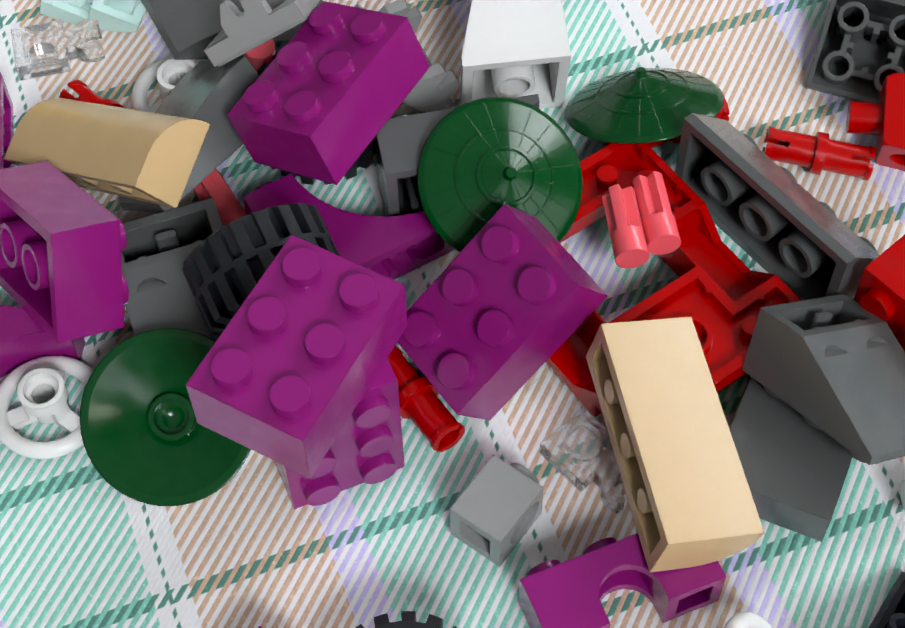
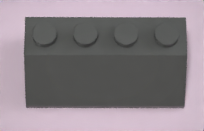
(770, 211)

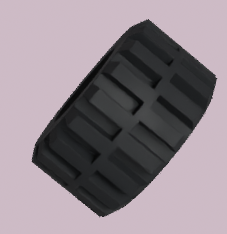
(238, 254)

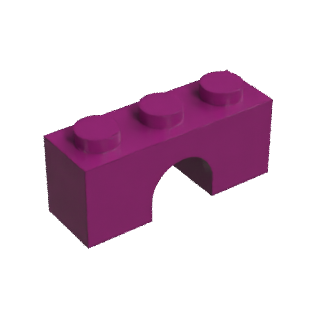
(573, 590)

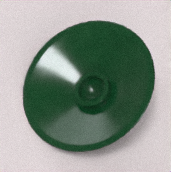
(642, 105)
(496, 156)
(143, 424)

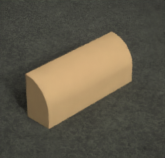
(111, 148)
(672, 443)

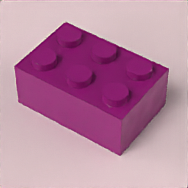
(329, 91)
(60, 253)
(498, 313)
(299, 355)
(364, 450)

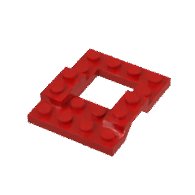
(711, 283)

